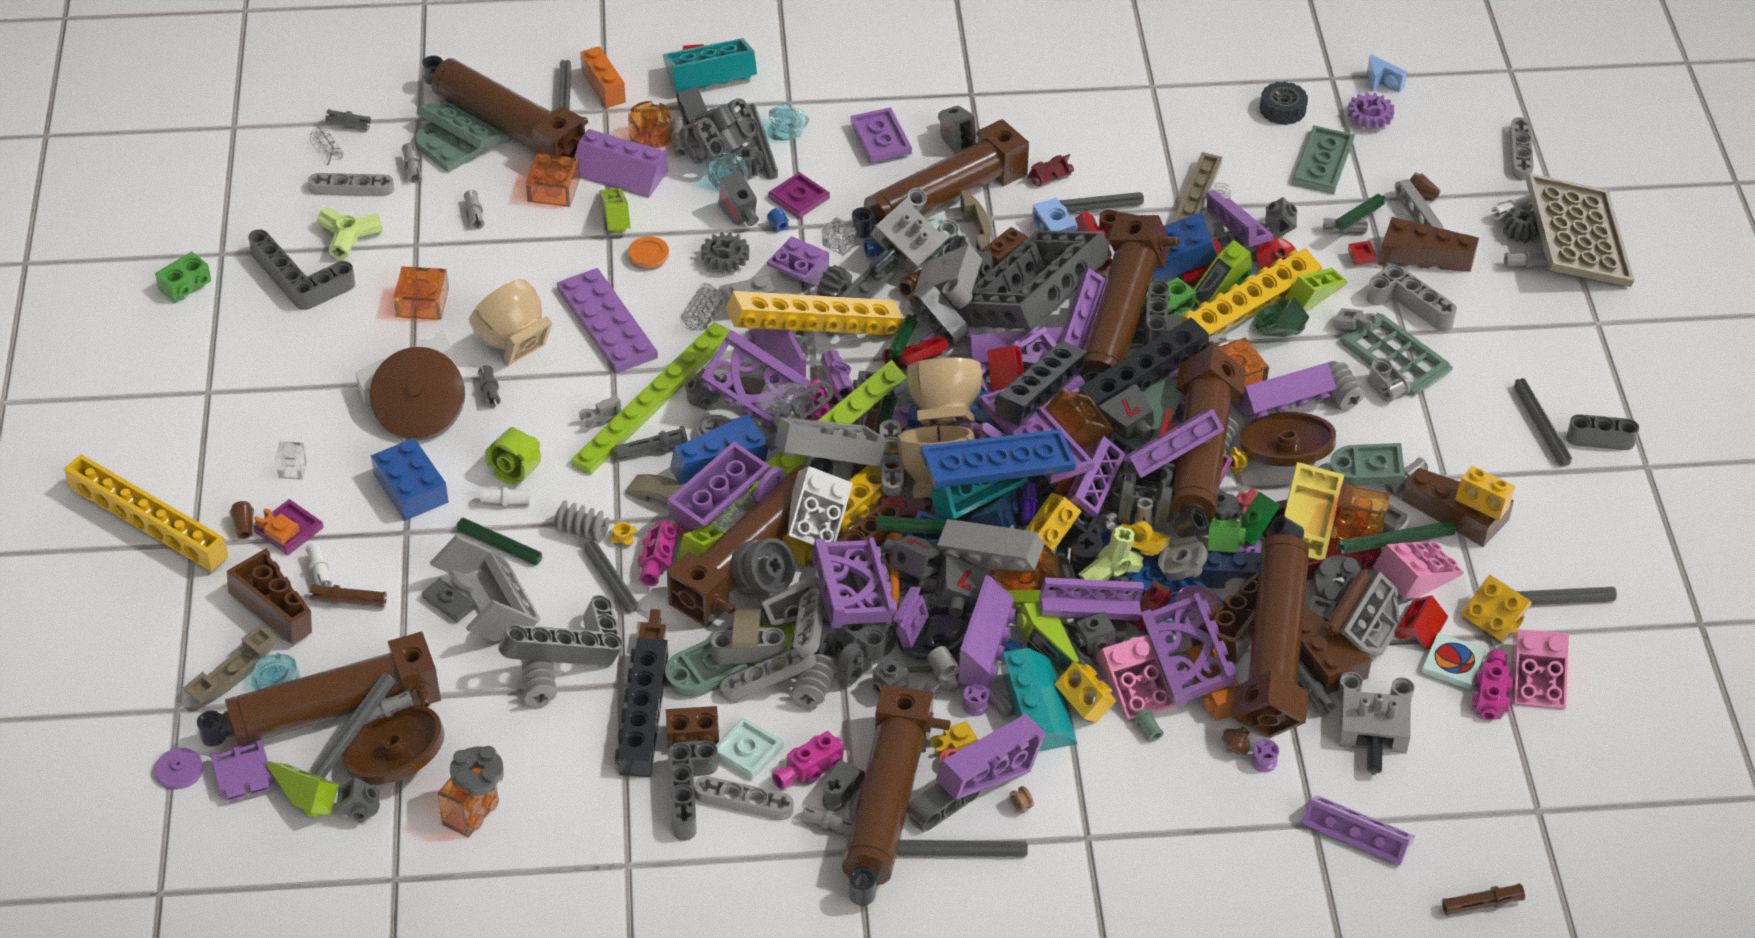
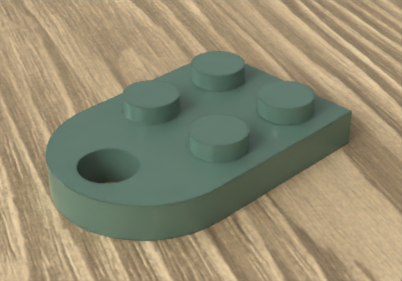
(444, 147)
(1369, 464)
(699, 669)

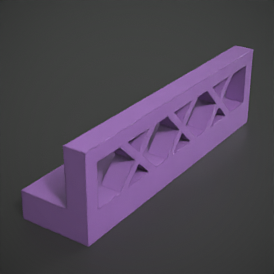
(1237, 220)
(1083, 308)
(1174, 442)
(1083, 483)
(1089, 602)
(1357, 829)

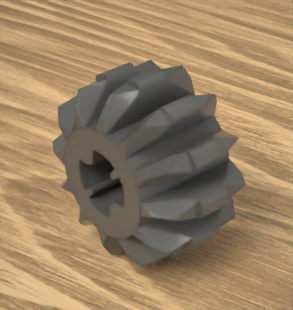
(752, 158)
(1520, 224)
(834, 282)

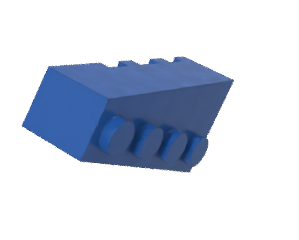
(698, 452)

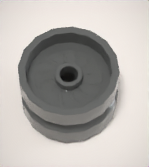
(763, 566)

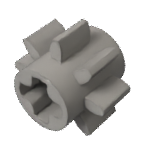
(804, 339)

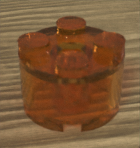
(650, 124)

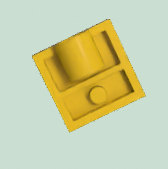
(1146, 539)
(1496, 609)

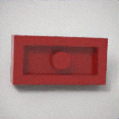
(929, 348)

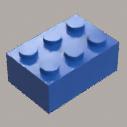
(1194, 250)
(409, 479)

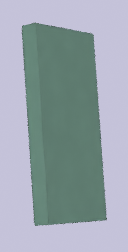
(462, 124)
(1323, 159)
(1160, 396)

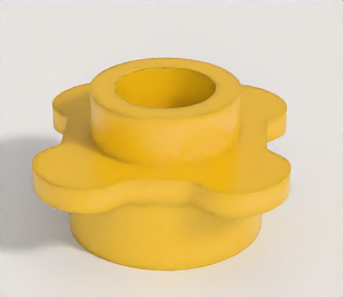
(1239, 460)
(623, 533)

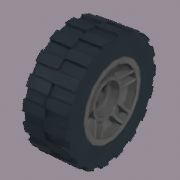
(1283, 103)

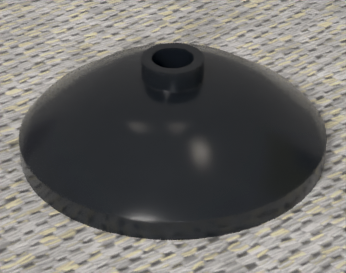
(938, 631)

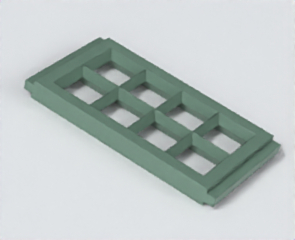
(1427, 378)

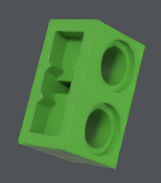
(183, 276)
(1180, 298)
(1226, 535)

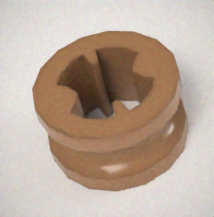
(1021, 799)

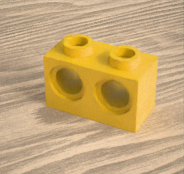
(1485, 492)
(1054, 520)
(1082, 696)

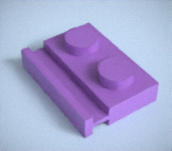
(910, 617)

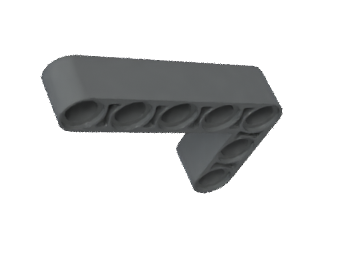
(301, 289)
(592, 646)

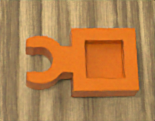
(277, 528)

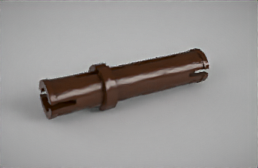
(345, 595)
(1493, 897)

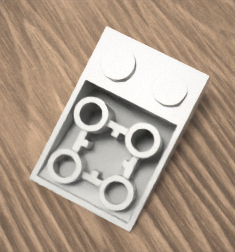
(817, 506)

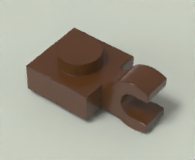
(654, 628)

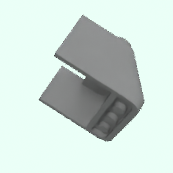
(491, 586)

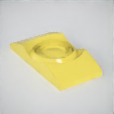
(1313, 505)

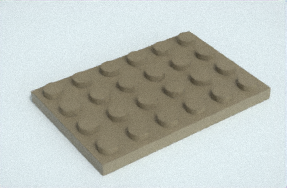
(1579, 230)

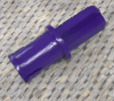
(1028, 502)

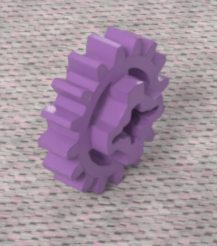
(1370, 110)

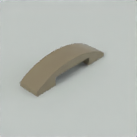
(973, 211)
(653, 486)
(746, 627)
(235, 668)

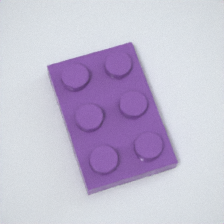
(881, 135)

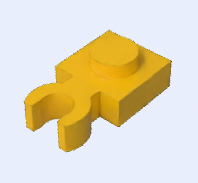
(956, 737)

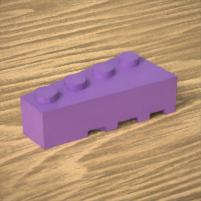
(992, 759)

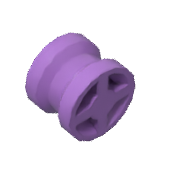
(980, 695)
(1261, 750)

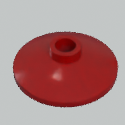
(1267, 252)

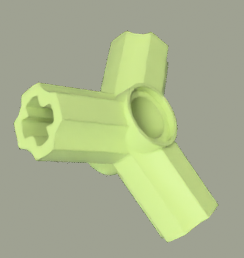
(347, 230)
(1115, 558)

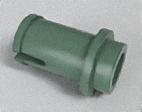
(1145, 719)

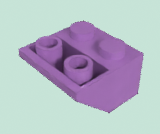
(800, 260)

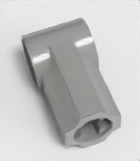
(945, 668)

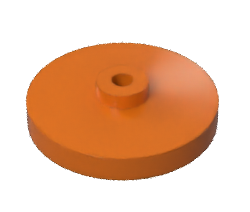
(648, 252)

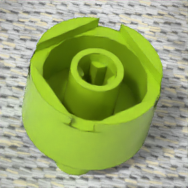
(513, 456)

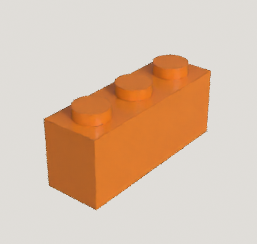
(603, 77)
(1217, 702)

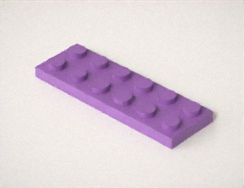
(607, 320)
(1038, 422)

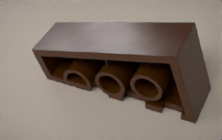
(1427, 246)
(1436, 498)
(269, 596)
(1235, 620)
(1329, 656)

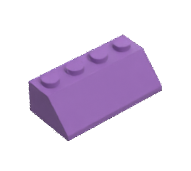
(621, 163)
(979, 344)
(780, 345)
(1287, 390)
(715, 487)
(986, 634)

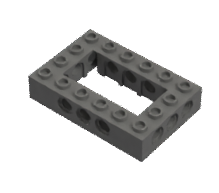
(1062, 260)

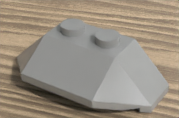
(1374, 617)

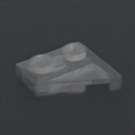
(776, 396)

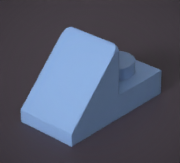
(1384, 73)

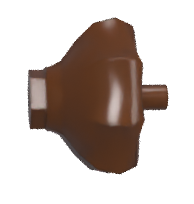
(1236, 740)

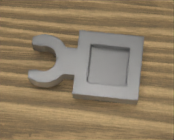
(1351, 319)

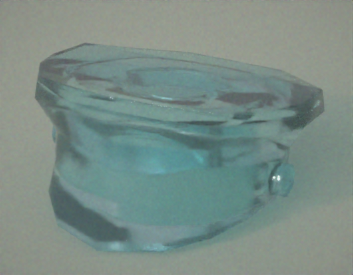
(786, 122)
(724, 165)
(274, 670)

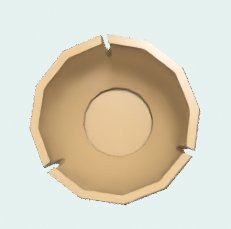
(511, 320)
(944, 389)
(909, 451)

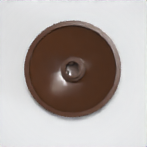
(417, 393)
(1288, 439)
(394, 746)

